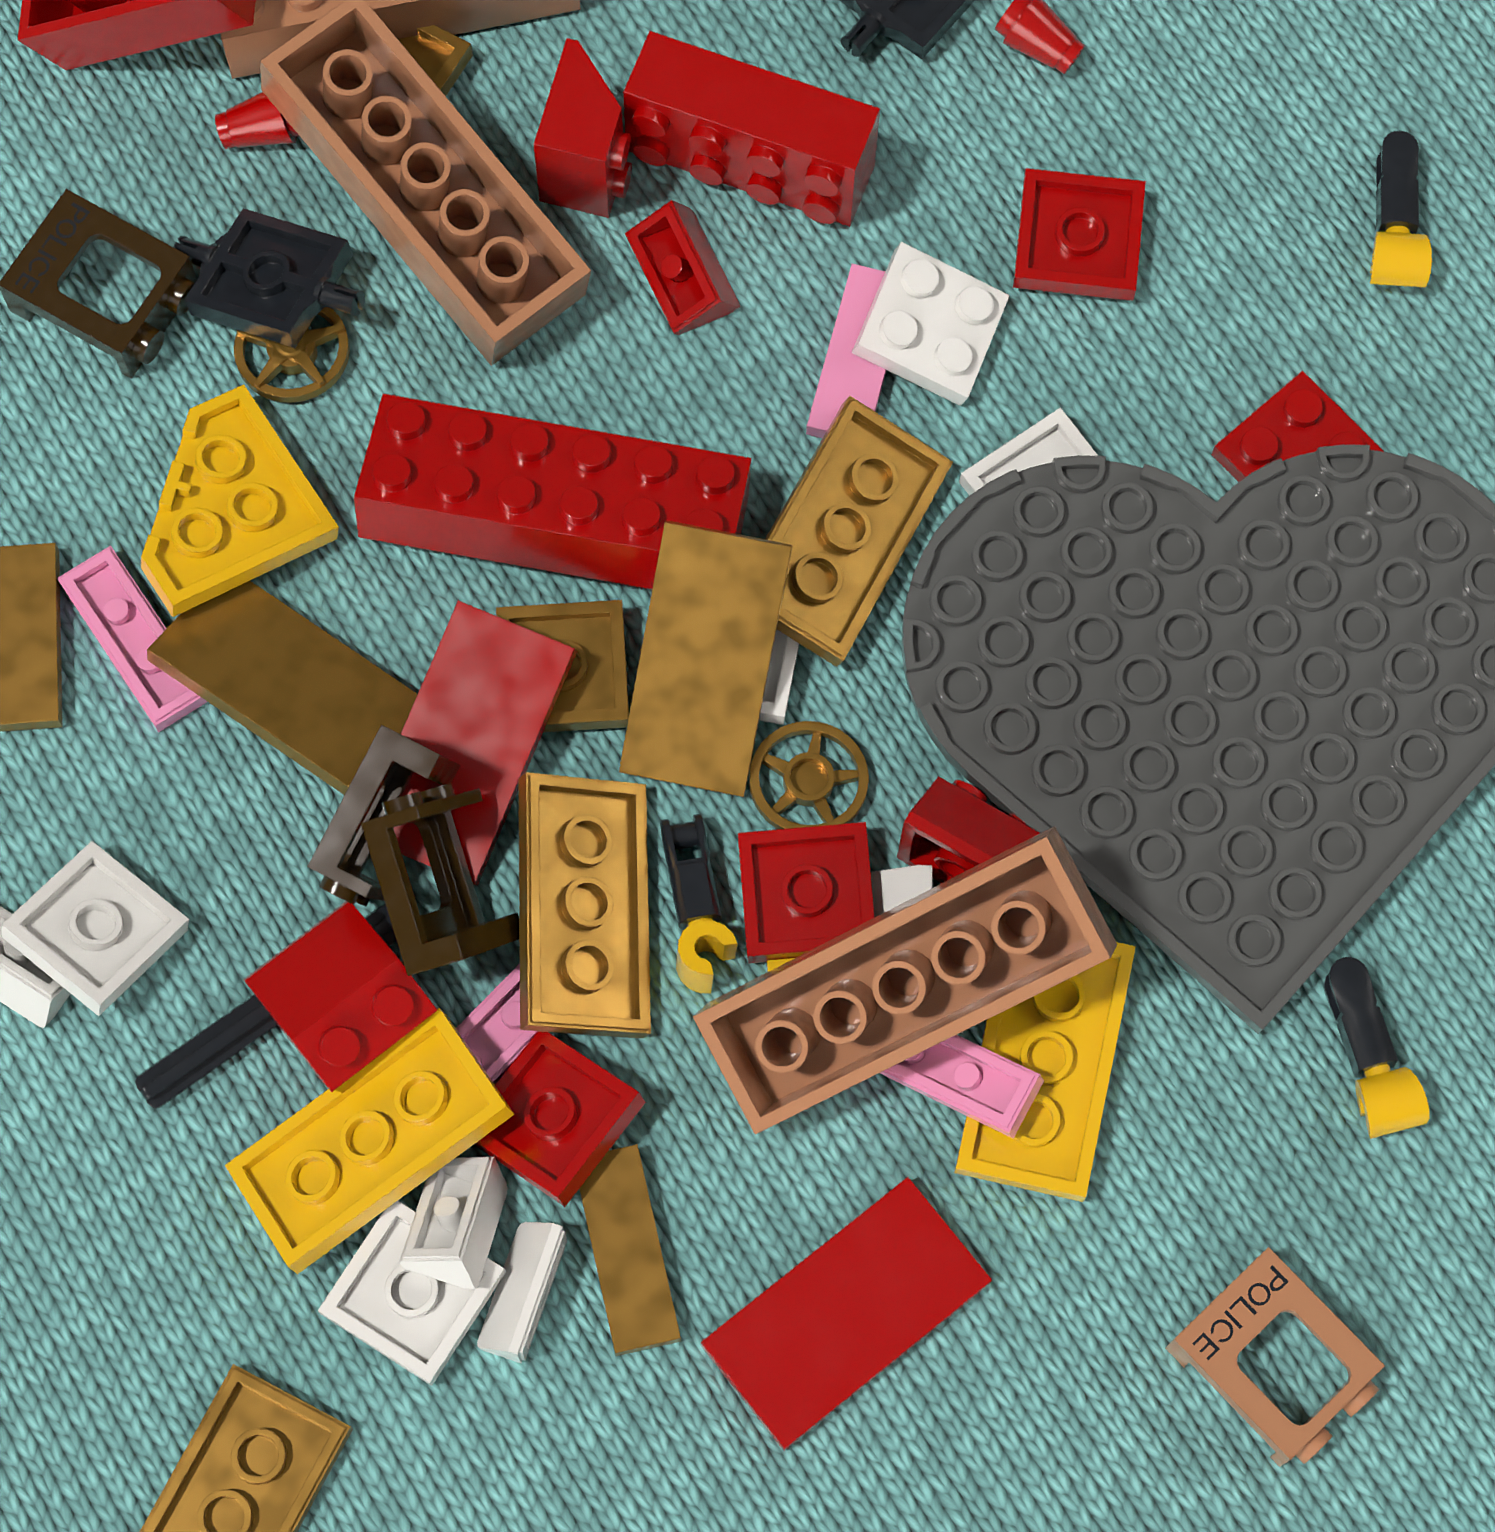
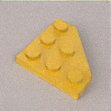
(230, 506)

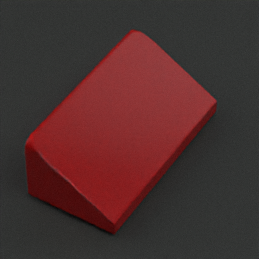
(682, 268)

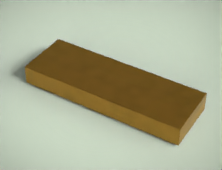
(30, 637)
(628, 1254)

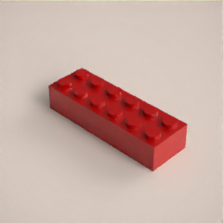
(538, 490)

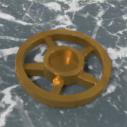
(295, 361)
(808, 776)

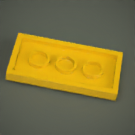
(1071, 1042)
(368, 1141)

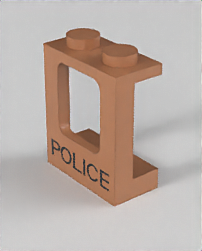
(1237, 1317)

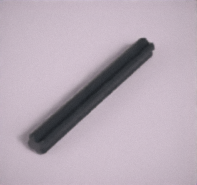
(223, 1039)

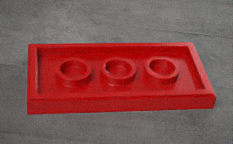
(487, 713)
(845, 1313)

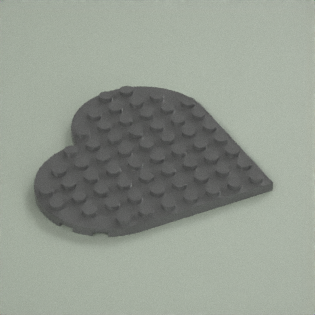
(1221, 697)

